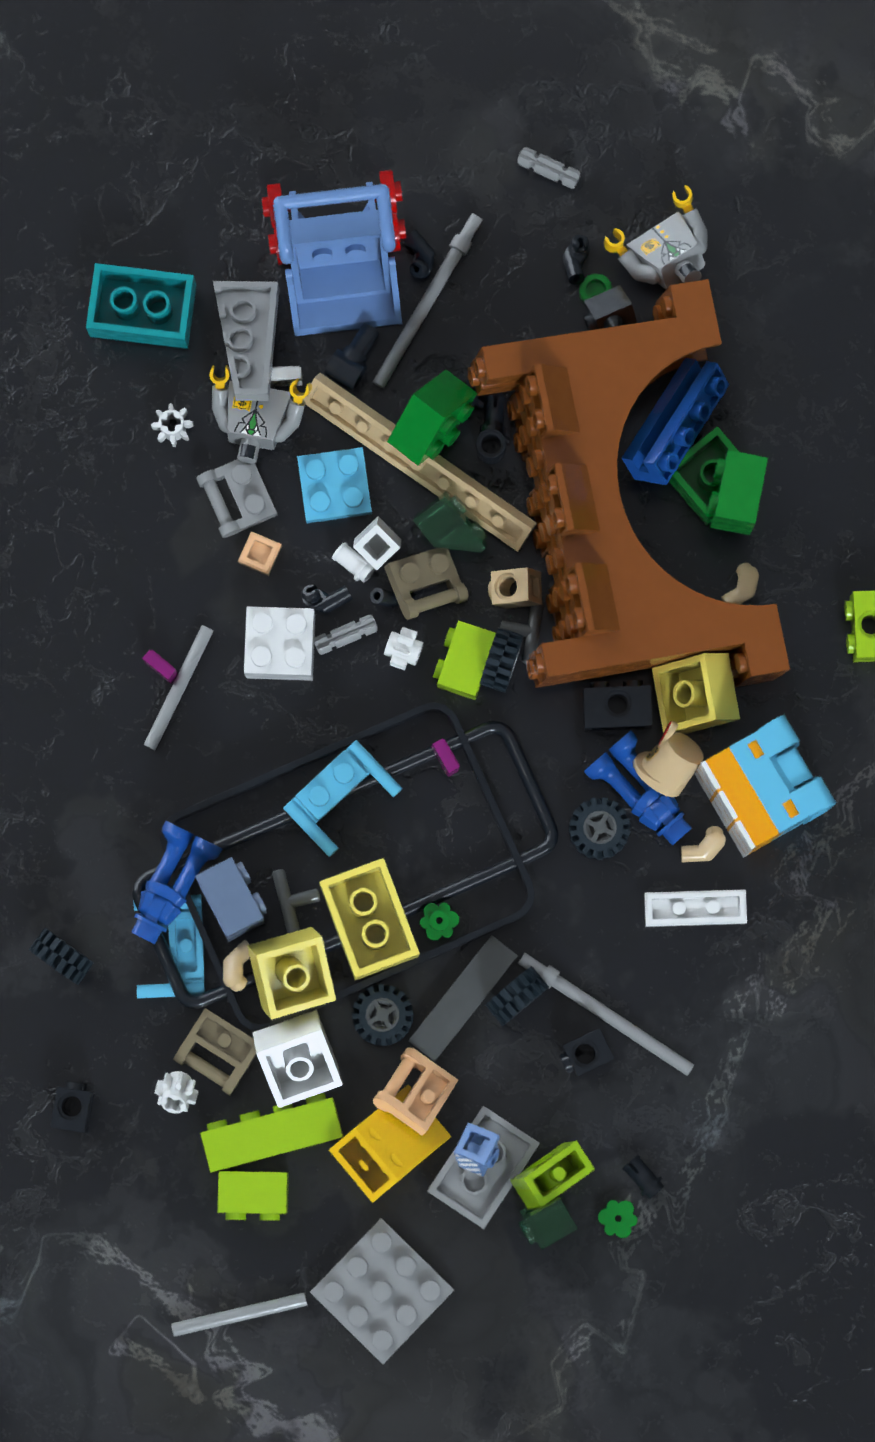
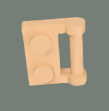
(425, 1096)

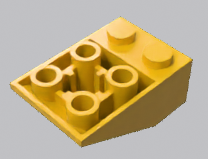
(385, 1150)

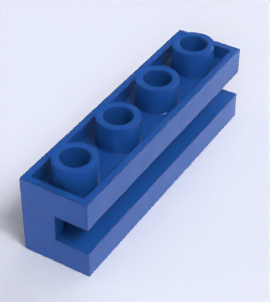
(675, 421)

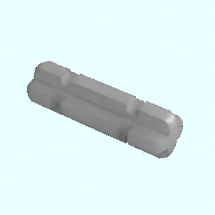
(548, 167)
(345, 634)

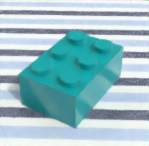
(141, 305)

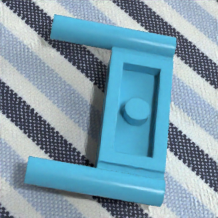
(331, 787)
(187, 953)

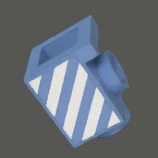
(477, 1149)

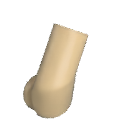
(746, 586)
(707, 849)
(233, 967)

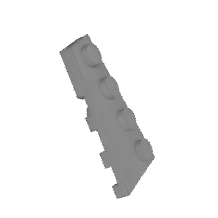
(249, 330)

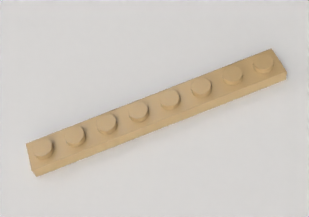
(435, 475)

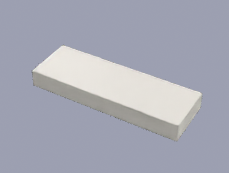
(695, 908)

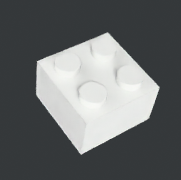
(279, 643)
(297, 1058)

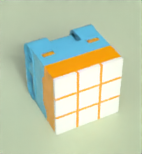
(763, 786)

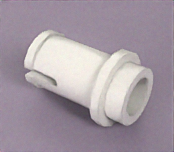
(353, 562)

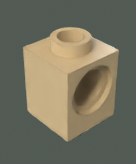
(528, 588)

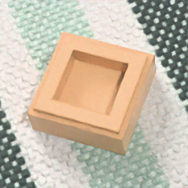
(260, 553)

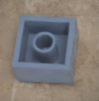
(230, 898)

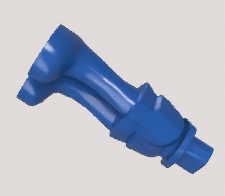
(651, 807)
(160, 901)

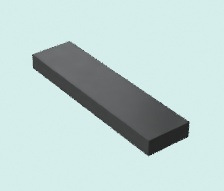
(463, 998)

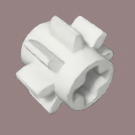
(164, 421)
(403, 648)
(176, 1092)

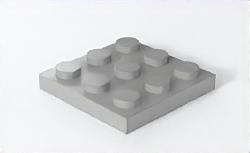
(382, 1291)

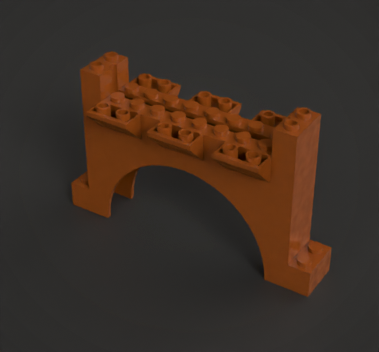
(609, 596)

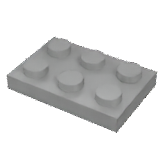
(477, 1195)

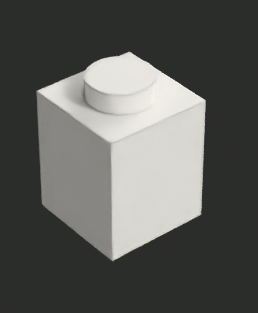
(377, 543)

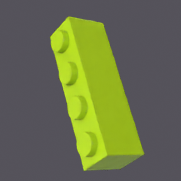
(271, 1134)

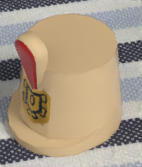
(669, 763)

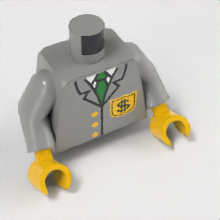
(667, 251)
(256, 422)

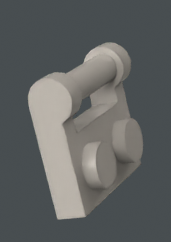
(248, 494)

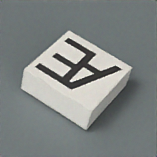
(286, 375)

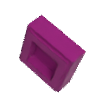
(160, 666)
(445, 757)

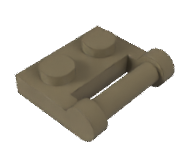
(423, 572)
(222, 1040)

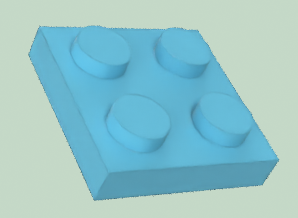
(334, 485)

